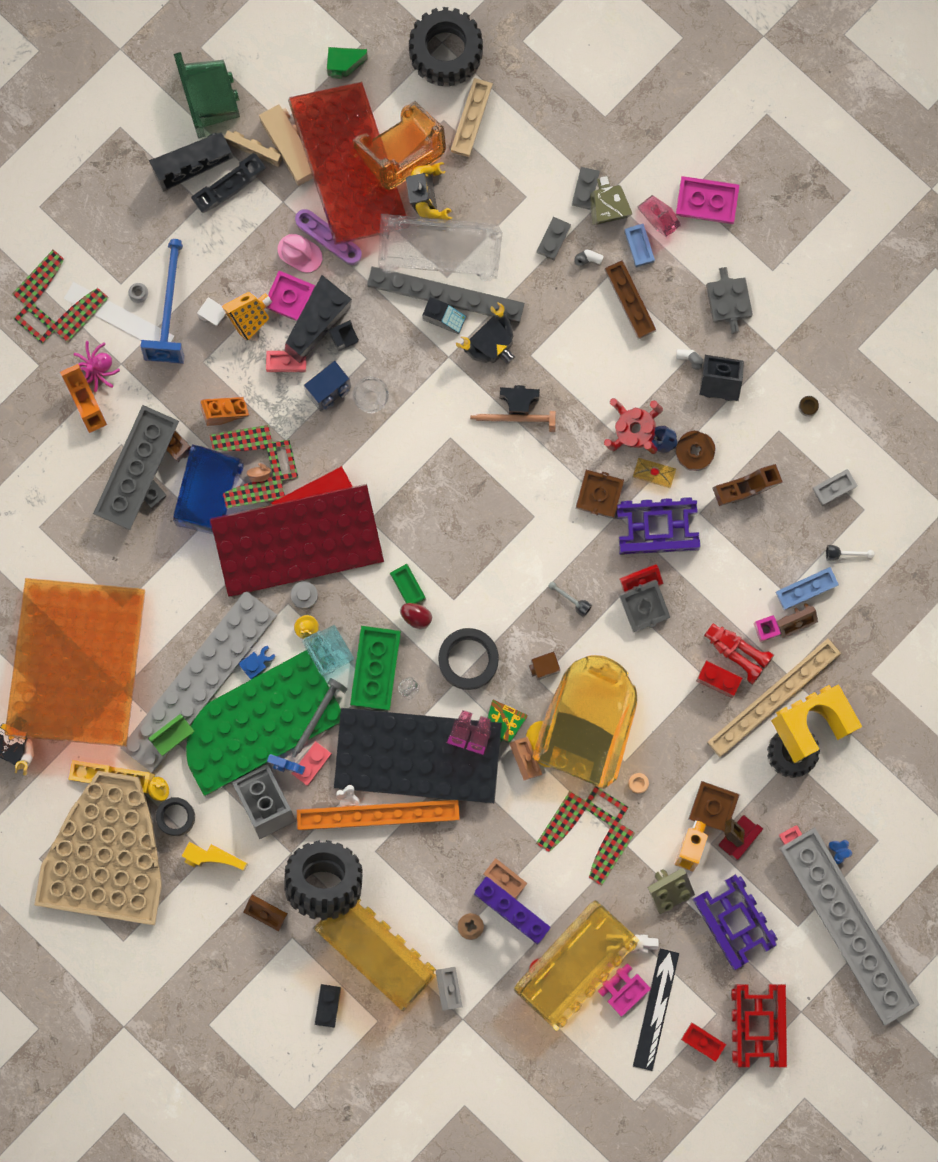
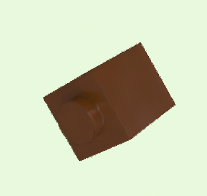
(544, 666)

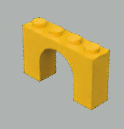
(793, 726)

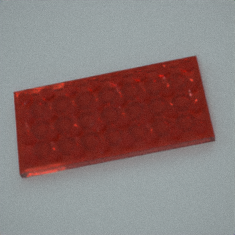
(345, 184)

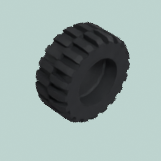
(445, 22)
(323, 901)

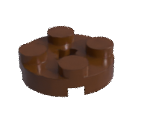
(699, 440)

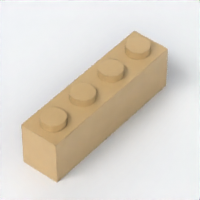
(287, 142)

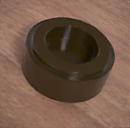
(808, 406)

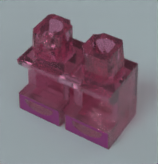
(462, 729)

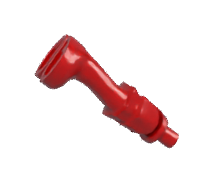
(727, 643)

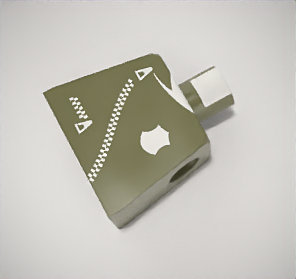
(608, 203)

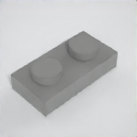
(834, 487)
(448, 988)

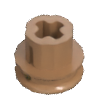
(474, 934)

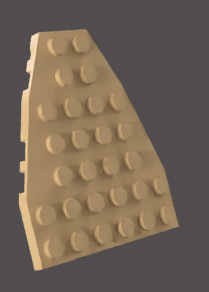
(105, 855)

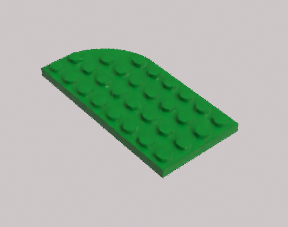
(257, 720)

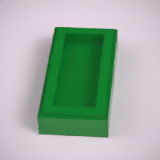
(407, 585)

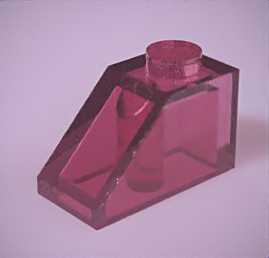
(659, 215)

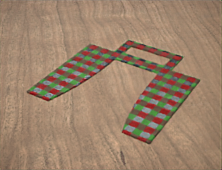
(72, 319)
(255, 439)
(613, 843)

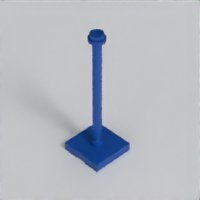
(163, 350)

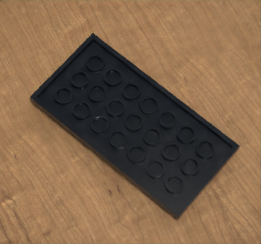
(413, 757)

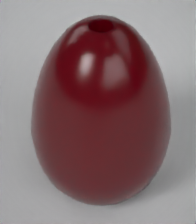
(416, 615)

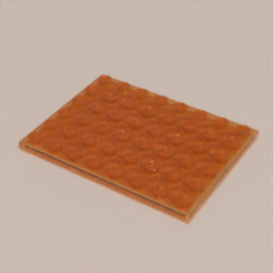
(75, 662)

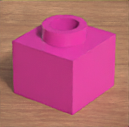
(769, 622)

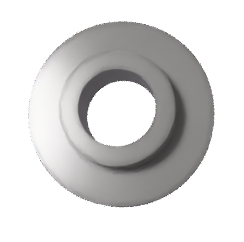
(135, 287)

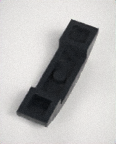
(229, 184)

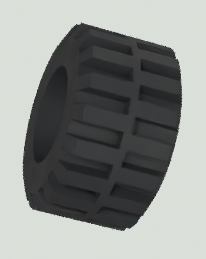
(783, 766)

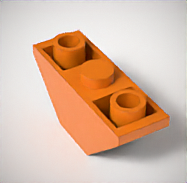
(223, 410)

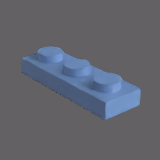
(807, 588)

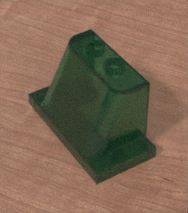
(208, 92)

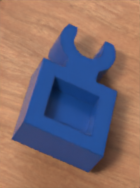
(254, 664)
(281, 764)

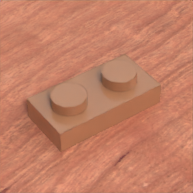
(523, 754)
(505, 878)

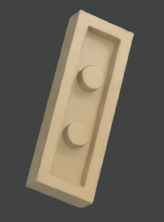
(238, 141)

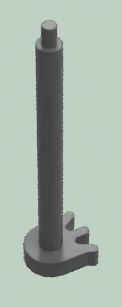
(334, 685)

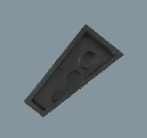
(190, 161)
(319, 315)

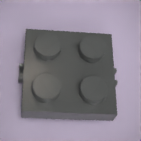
(644, 606)

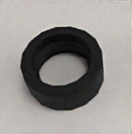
(190, 817)

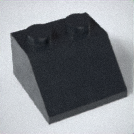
(721, 378)

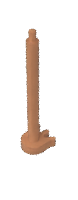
(551, 418)

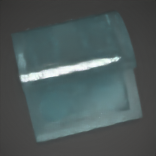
(327, 650)

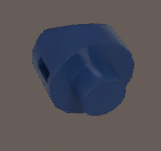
(666, 439)

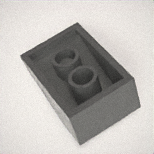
(263, 801)

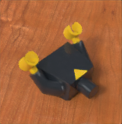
(491, 340)

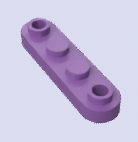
(320, 231)

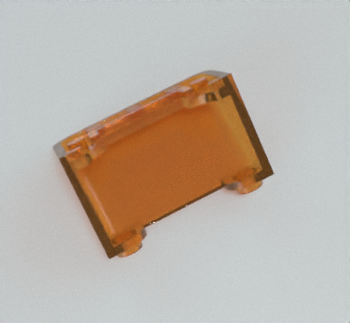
(408, 144)

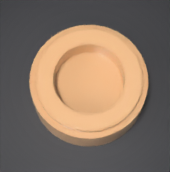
(638, 783)

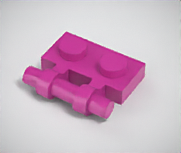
(628, 994)

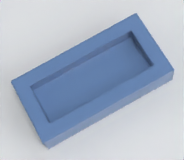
(639, 245)

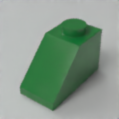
(344, 61)

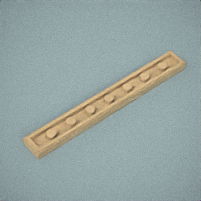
(773, 697)

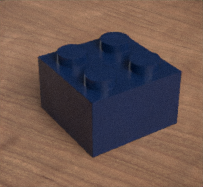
(328, 386)

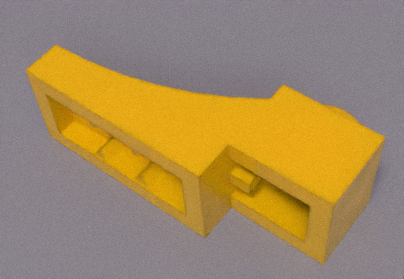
(197, 856)

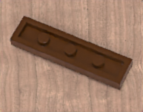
(630, 299)

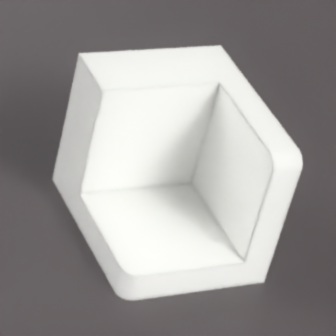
(211, 312)

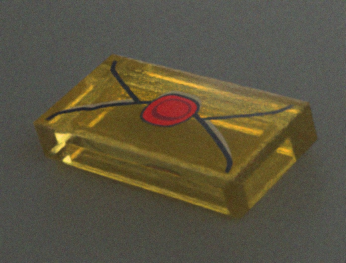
(654, 473)

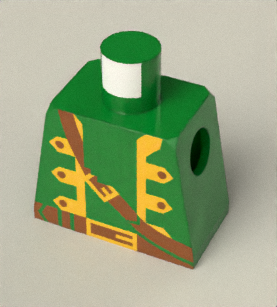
(509, 717)

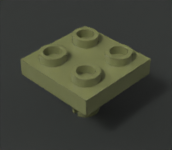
(670, 890)

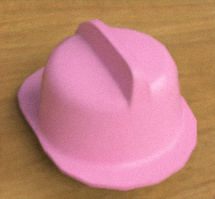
(300, 253)

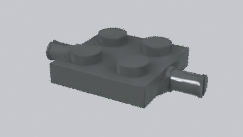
(729, 300)

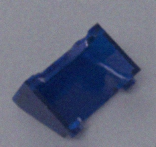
(202, 488)

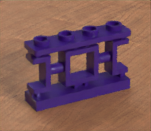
(659, 542)
(512, 910)
(720, 930)

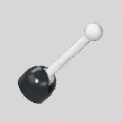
(833, 553)

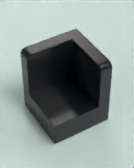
(343, 335)

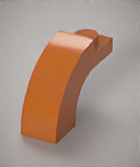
(83, 398)

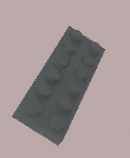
(136, 467)

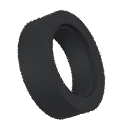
(468, 634)

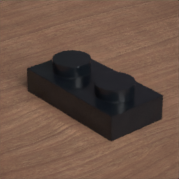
(327, 1005)

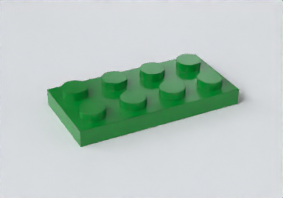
(375, 668)

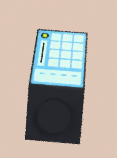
(443, 315)

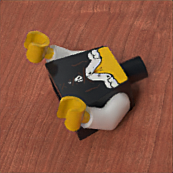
(16, 750)

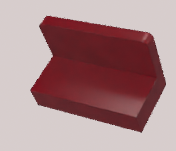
(751, 832)

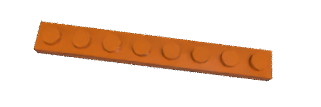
(377, 815)

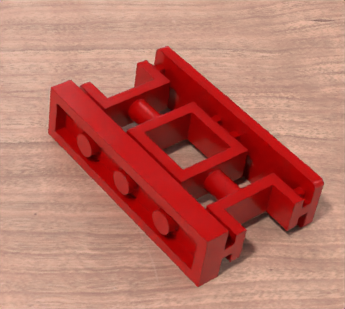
(778, 1025)

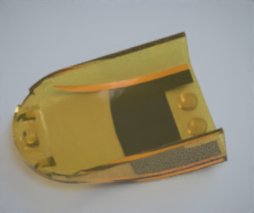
(589, 721)

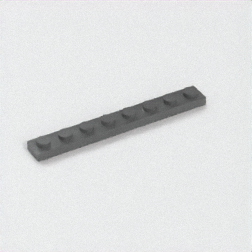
(452, 295)

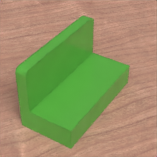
(171, 735)

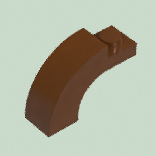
(747, 486)

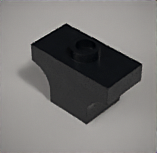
(519, 398)

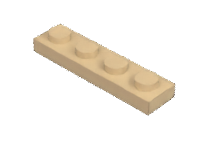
(471, 117)

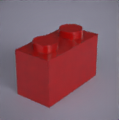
(719, 679)

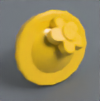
(306, 626)
(158, 789)

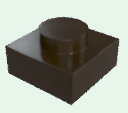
(734, 832)

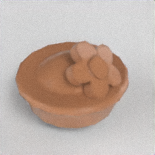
(259, 474)

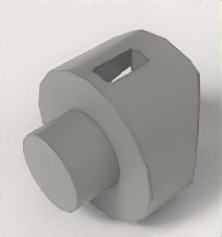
(304, 595)

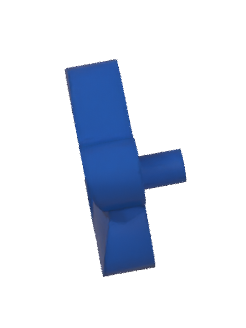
(841, 850)

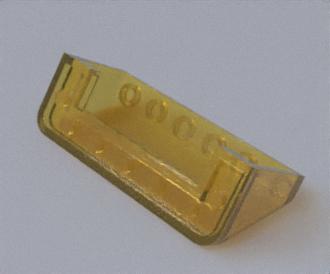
(378, 954)
(575, 965)

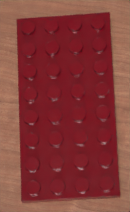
(297, 540)

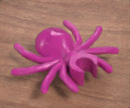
(96, 365)

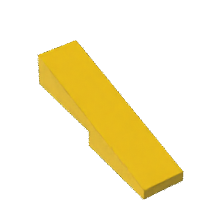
(85, 771)

